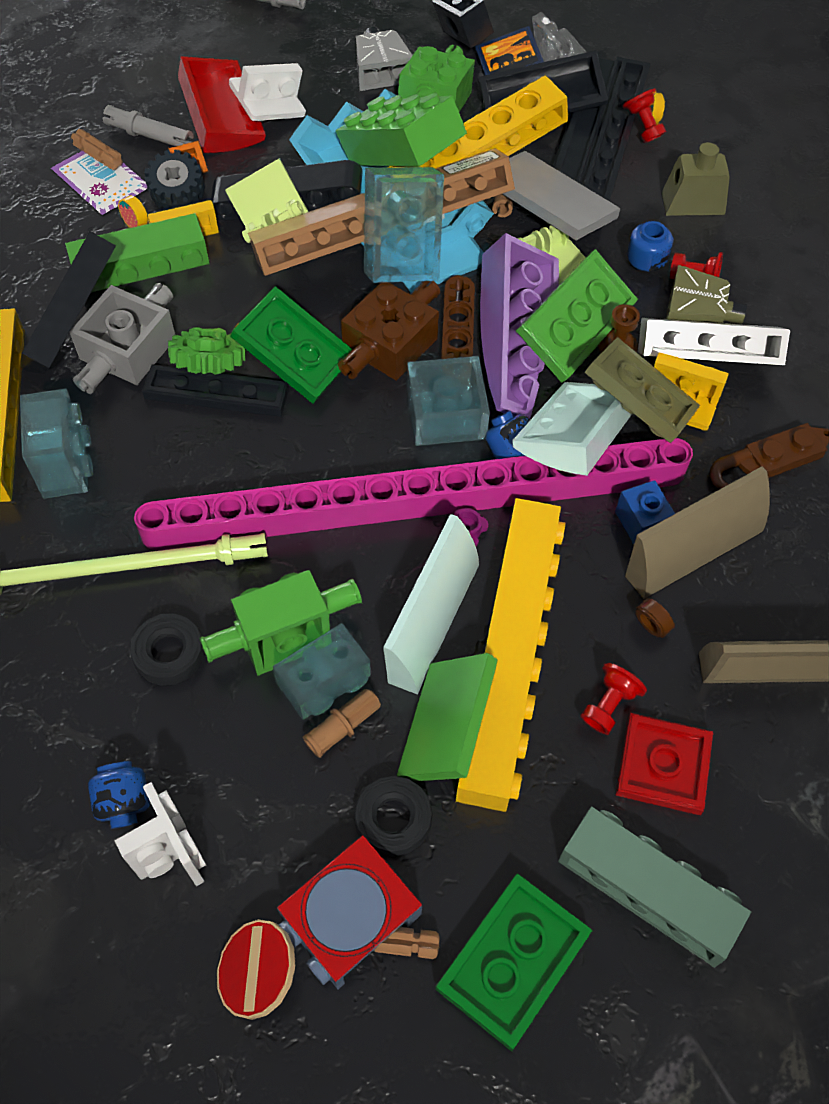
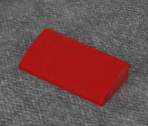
(213, 106)

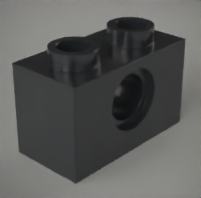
(464, 20)

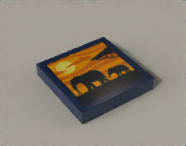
(509, 52)

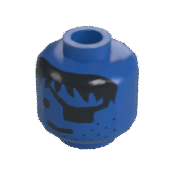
(650, 246)
(504, 431)
(118, 794)

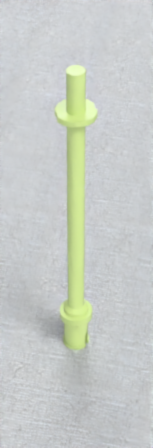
(224, 549)

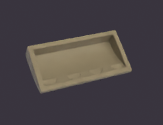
(699, 533)
(765, 661)

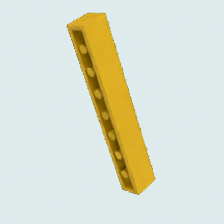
(513, 641)

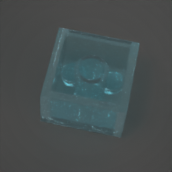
(447, 400)
(55, 443)

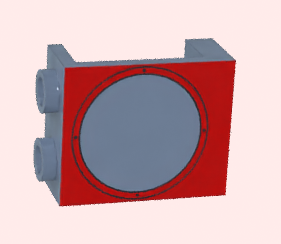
(347, 911)

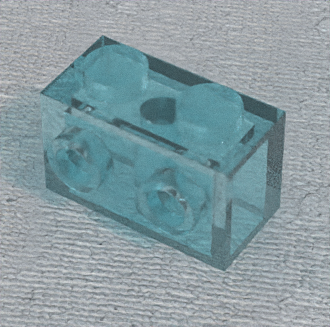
(322, 672)

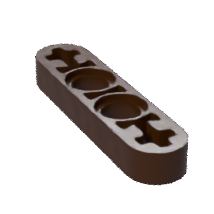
(454, 329)

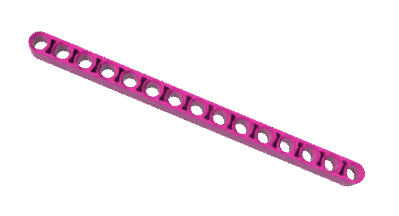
(622, 464)

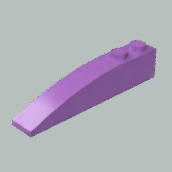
(512, 287)

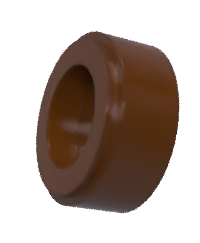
(654, 618)

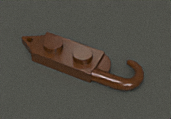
(775, 453)

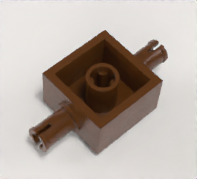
(390, 329)

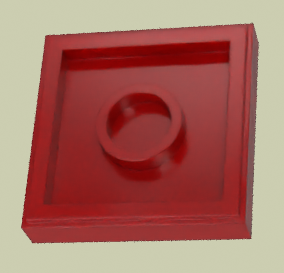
(665, 764)

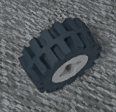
(165, 187)

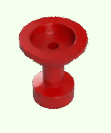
(641, 104)
(712, 266)
(620, 685)

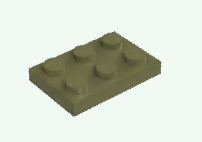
(642, 390)

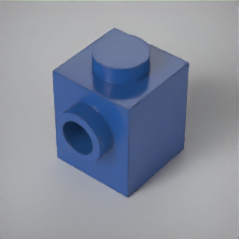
(642, 508)

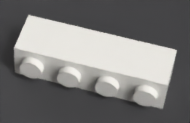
(714, 341)

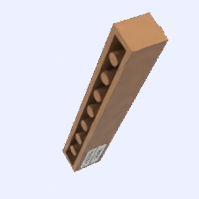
(343, 222)

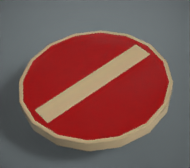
(255, 969)

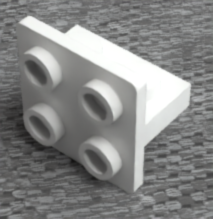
(269, 91)
(158, 842)

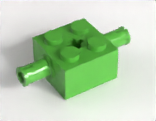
(438, 73)
(279, 619)

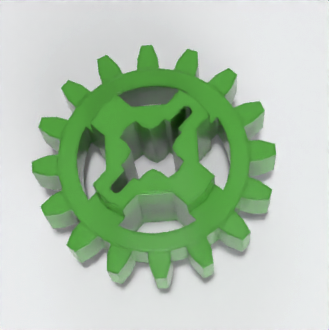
(205, 351)

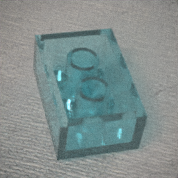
(403, 224)

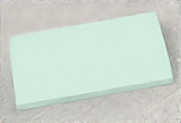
(572, 428)
(431, 607)

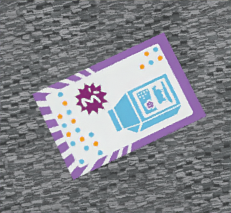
(97, 182)

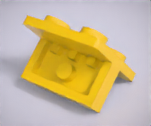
(696, 380)

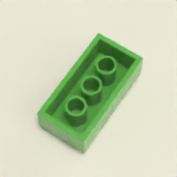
(401, 130)

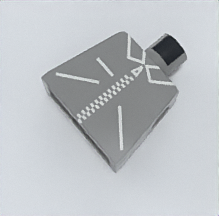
(380, 58)

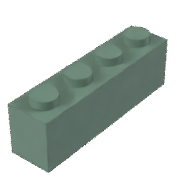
(655, 886)

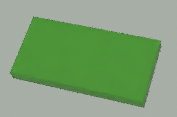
(576, 315)

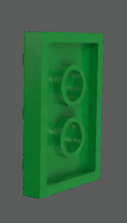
(292, 344)
(513, 961)

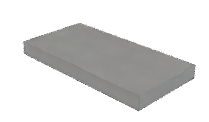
(558, 197)

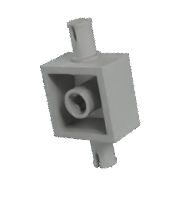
(122, 335)

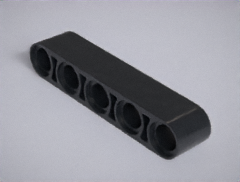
(316, 184)

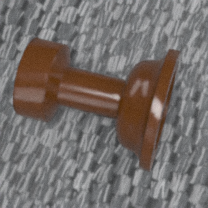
(623, 320)

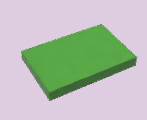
(448, 719)

